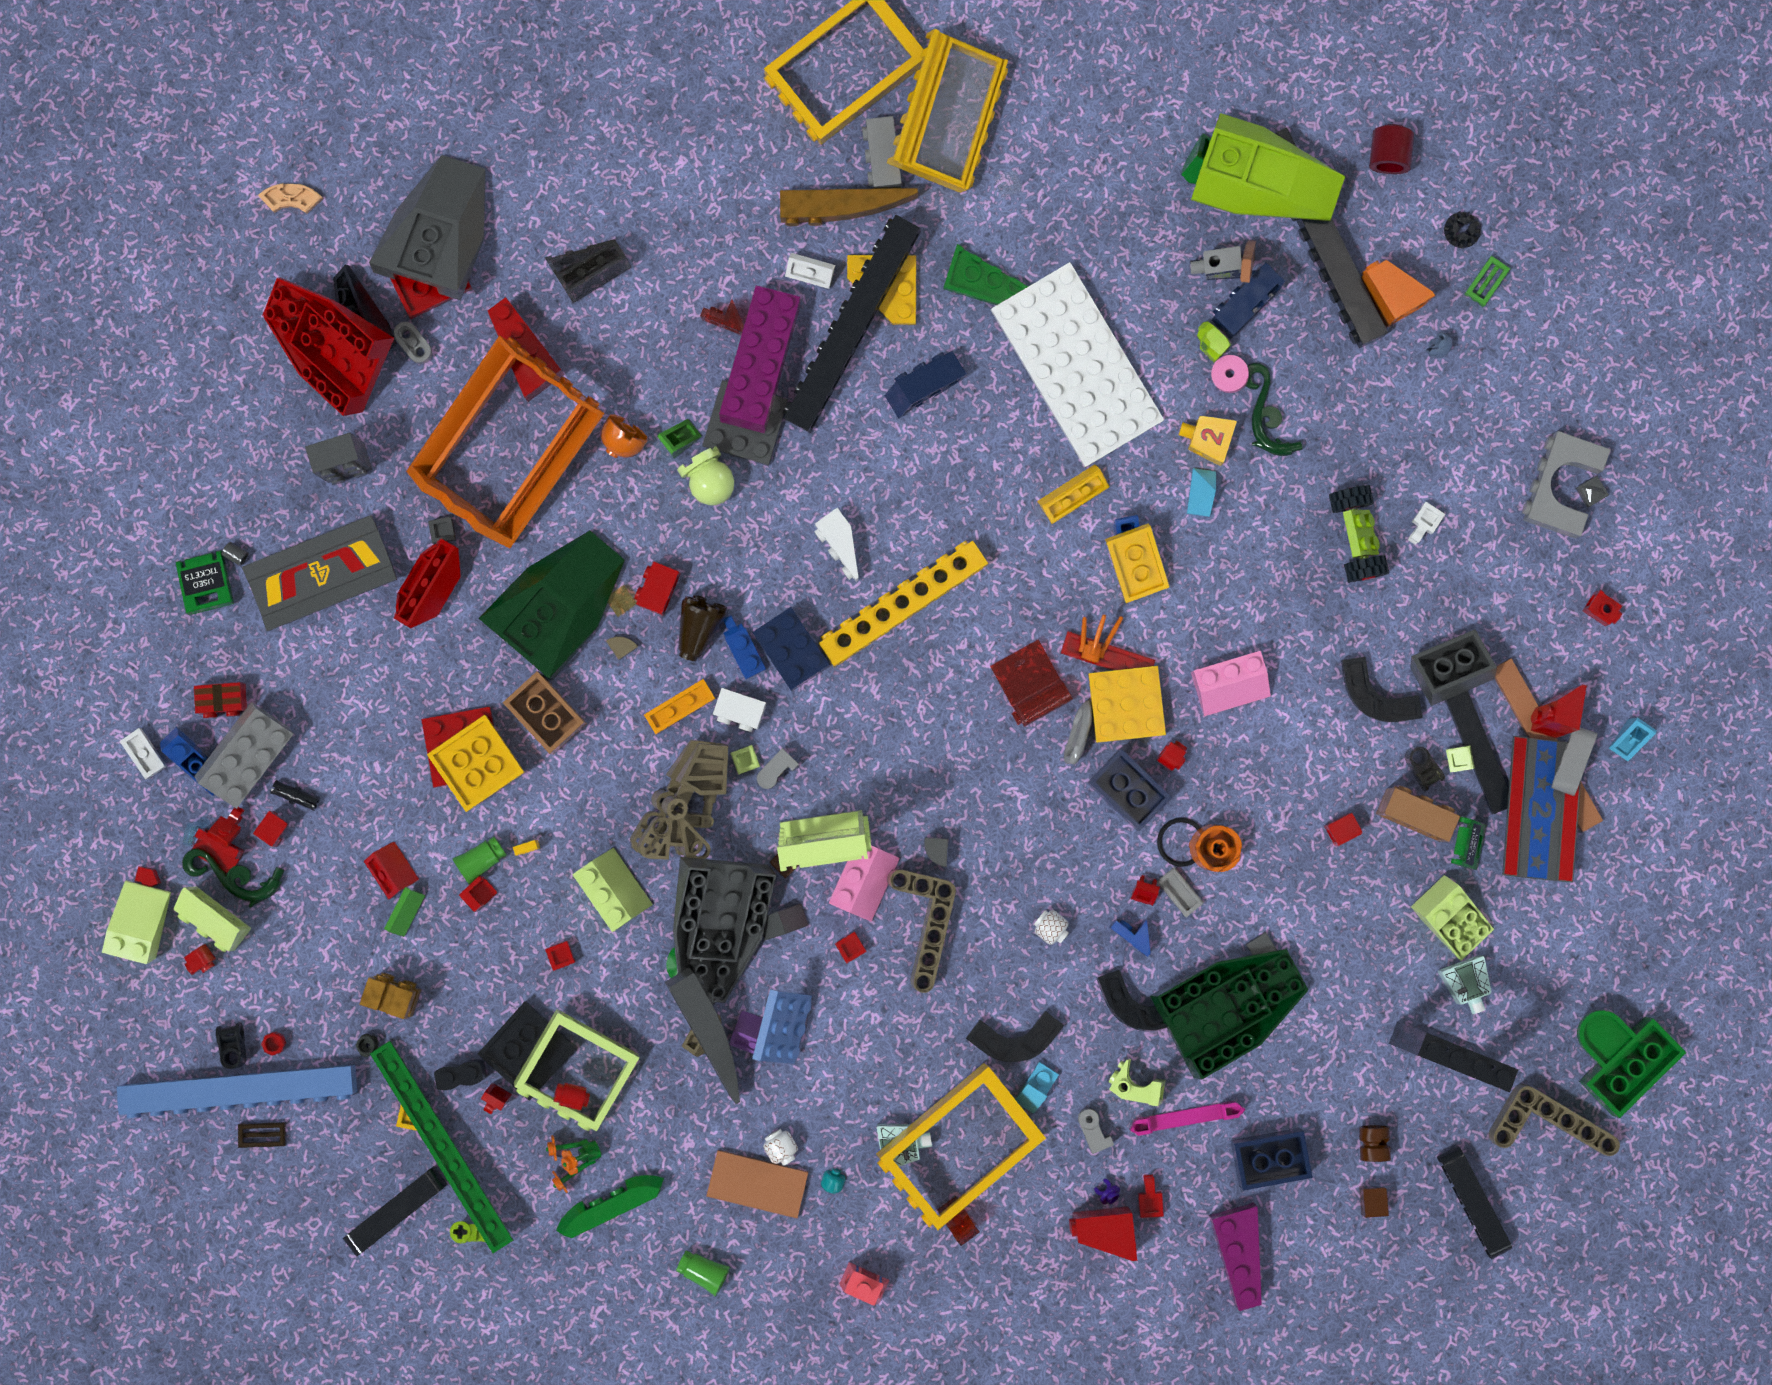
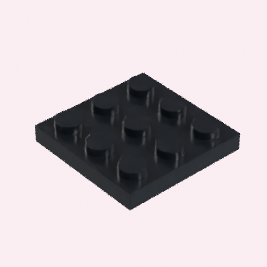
(514, 1043)

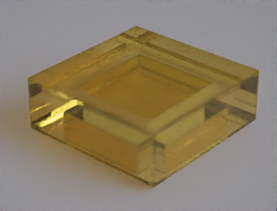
(621, 601)

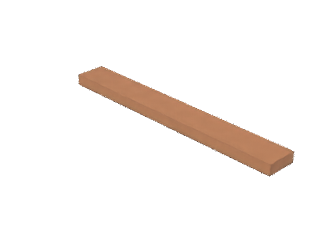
(1523, 705)

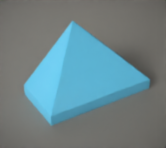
(1201, 492)

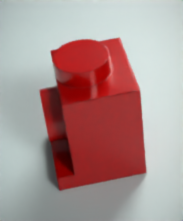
(1595, 606)

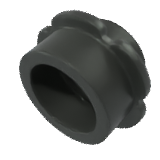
(361, 1044)

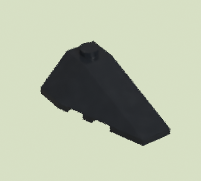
(354, 297)

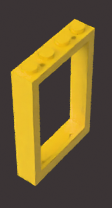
(802, 114)
(981, 1075)

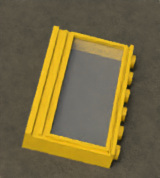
(949, 112)

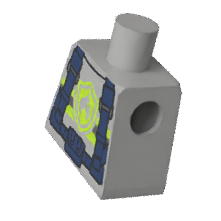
(1229, 264)

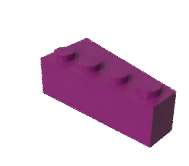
(1238, 1245)

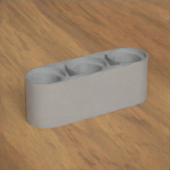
(1574, 761)

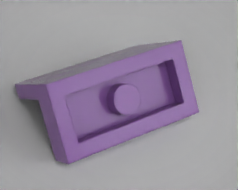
(746, 1032)

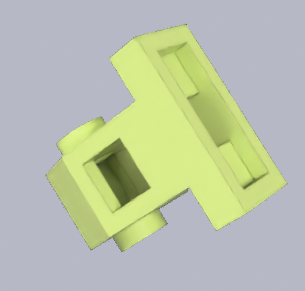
(1150, 1094)

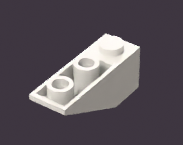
(838, 535)

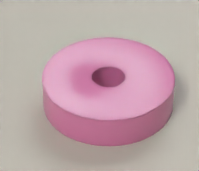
(1225, 364)

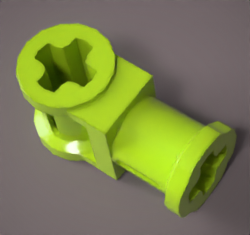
(473, 1234)

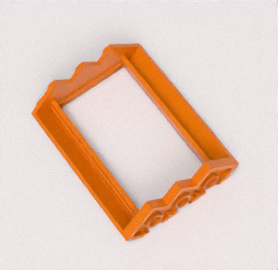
(462, 415)

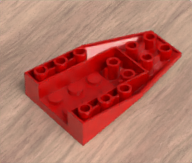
(327, 344)

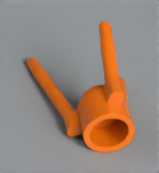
(1092, 650)

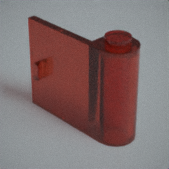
(1032, 686)

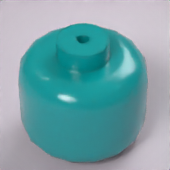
(833, 1181)

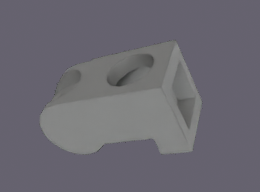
(769, 775)
(1089, 1124)

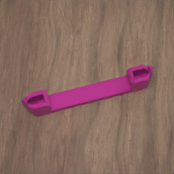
(1223, 1111)

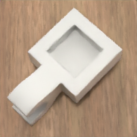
(1426, 520)

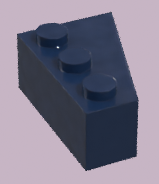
(1247, 300)
(924, 382)

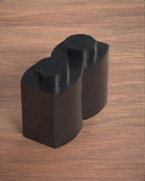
(464, 1074)

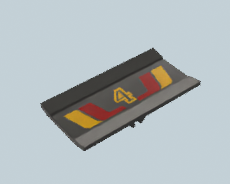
(319, 573)

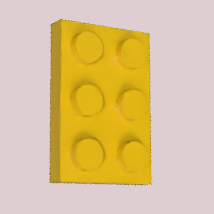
(1137, 563)

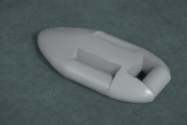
(1079, 733)

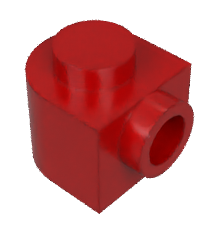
(1172, 755)
(199, 960)

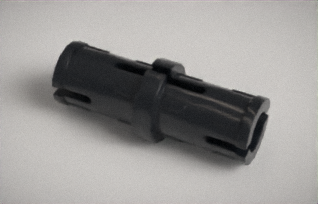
(295, 795)

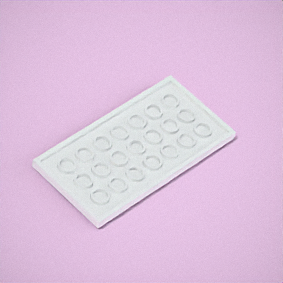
(1077, 364)

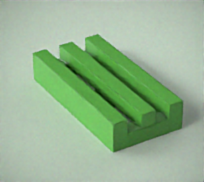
(1475, 297)

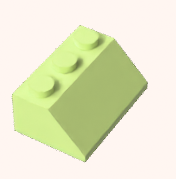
(612, 889)
(210, 918)

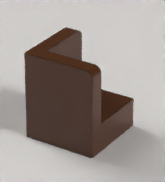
(1373, 1202)

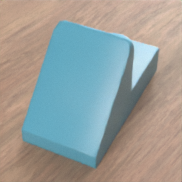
(1036, 1087)

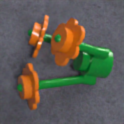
(587, 1153)

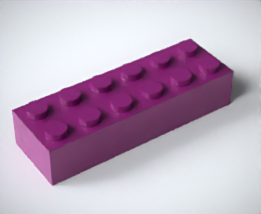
(760, 359)

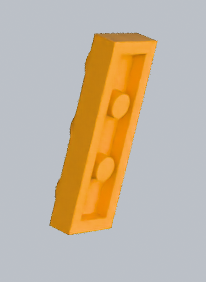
(679, 706)

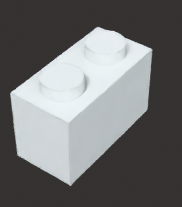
(739, 709)

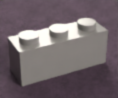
(880, 138)

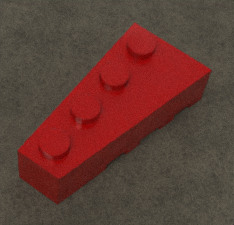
(510, 324)

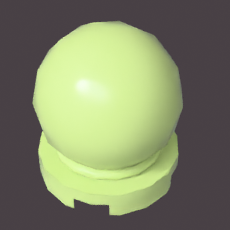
(710, 480)

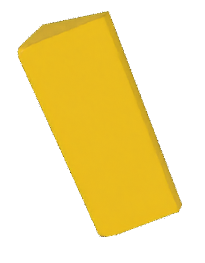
(1073, 493)

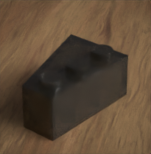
(588, 268)

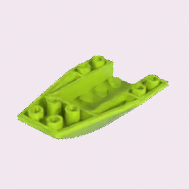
(1264, 175)

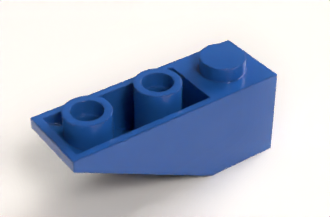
(183, 753)

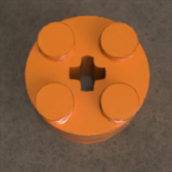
(1228, 850)

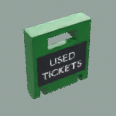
(204, 577)
(1469, 843)

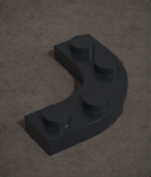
(1370, 702)
(1125, 1008)
(1018, 1048)

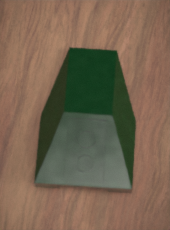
(557, 603)
(1229, 1008)

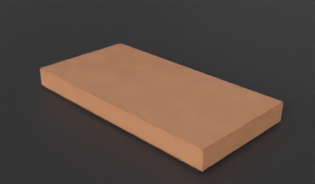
(757, 1184)

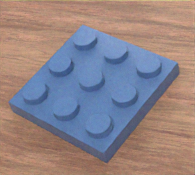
(782, 1027)

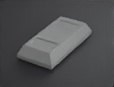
(1180, 892)

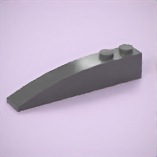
(706, 1026)

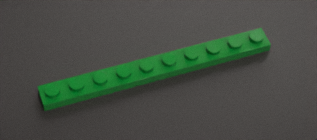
(442, 1147)

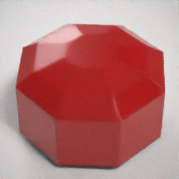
(273, 1043)

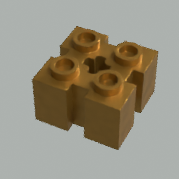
(390, 996)

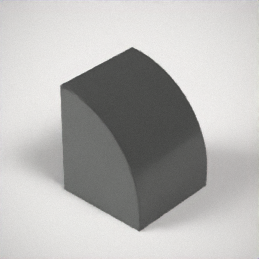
(937, 850)

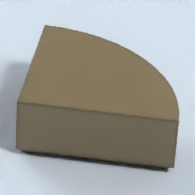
(621, 646)

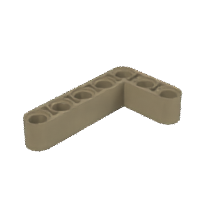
(929, 924)
(1553, 1116)

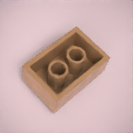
(545, 713)
(1418, 813)

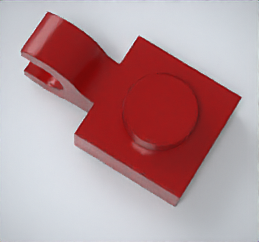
(226, 830)
(1150, 1201)

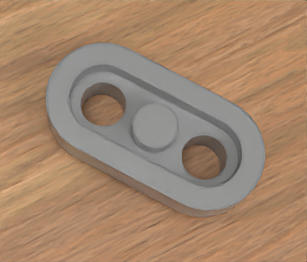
(413, 343)

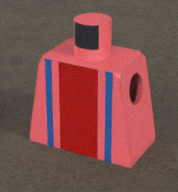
(863, 1284)

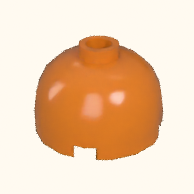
(621, 438)

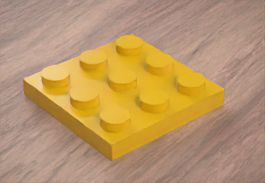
(1126, 704)
(475, 763)

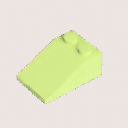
(137, 923)

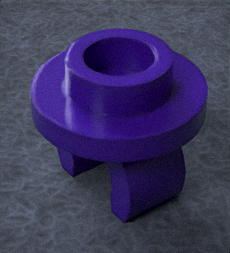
(1110, 1195)

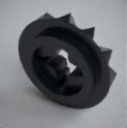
(1462, 240)

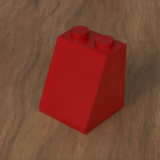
(1106, 1230)

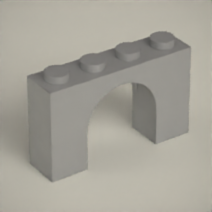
(1543, 507)

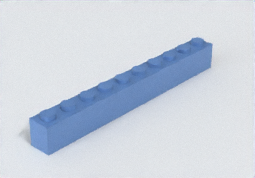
(237, 1089)

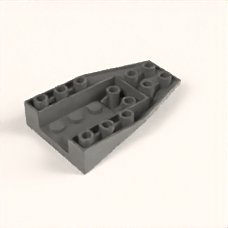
(437, 229)
(720, 919)

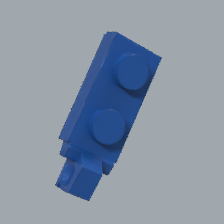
(743, 649)

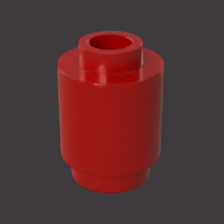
(571, 1096)

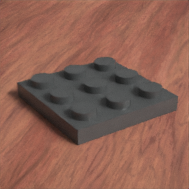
(741, 441)

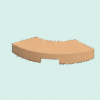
(290, 195)

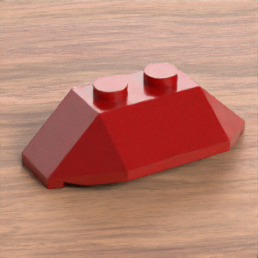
(428, 584)

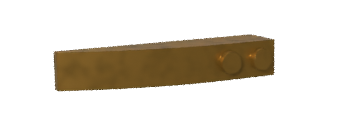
(839, 204)

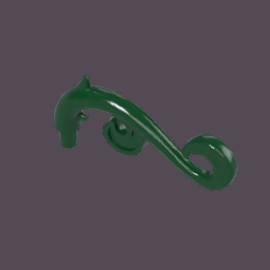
(1275, 418)
(228, 881)

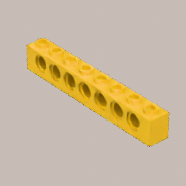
(974, 563)

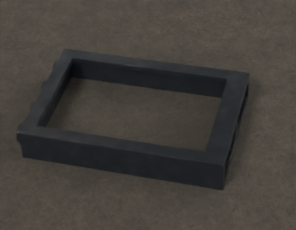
(1453, 1056)

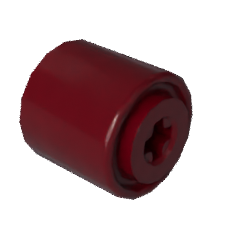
(1391, 149)

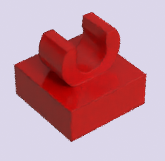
(1145, 892)
(495, 1097)

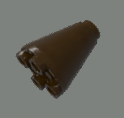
(698, 625)

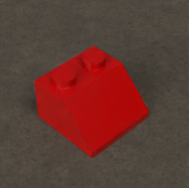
(1560, 713)

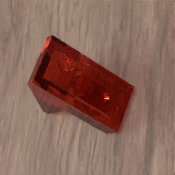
(730, 321)
(961, 1225)

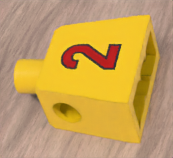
(1209, 437)

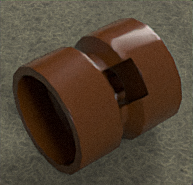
(1375, 1143)

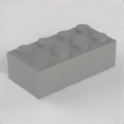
(243, 755)

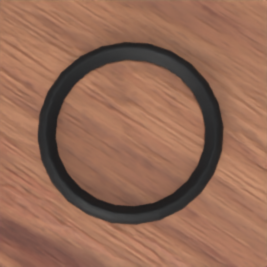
(1159, 840)

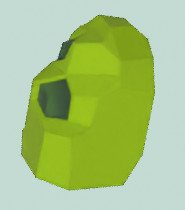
(1212, 341)

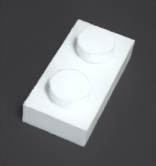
(810, 270)
(143, 753)

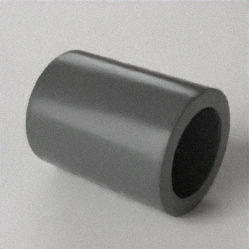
(235, 553)

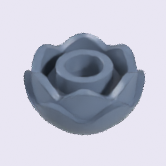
(1440, 345)

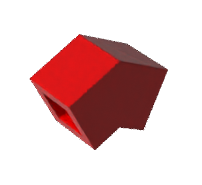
(148, 876)

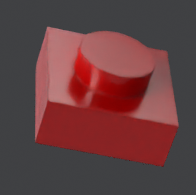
(850, 947)
(560, 955)

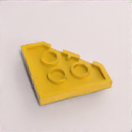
(900, 301)

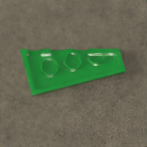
(979, 280)

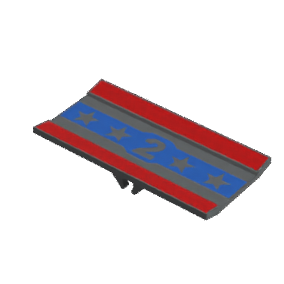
(1539, 818)

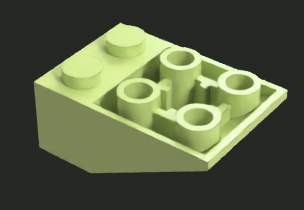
(1452, 917)

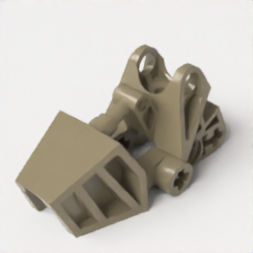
(699, 770)

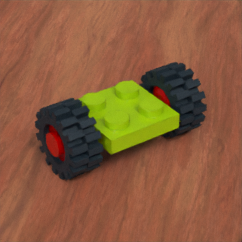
(1360, 533)

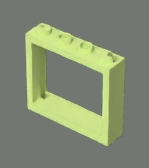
(593, 1036)

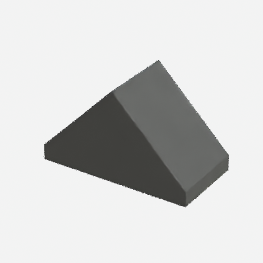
(784, 922)

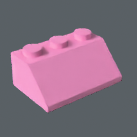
(1231, 683)
(864, 883)

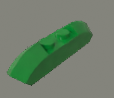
(581, 1219)

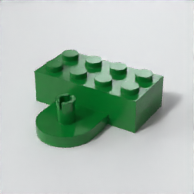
(1625, 1058)

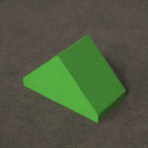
(679, 437)

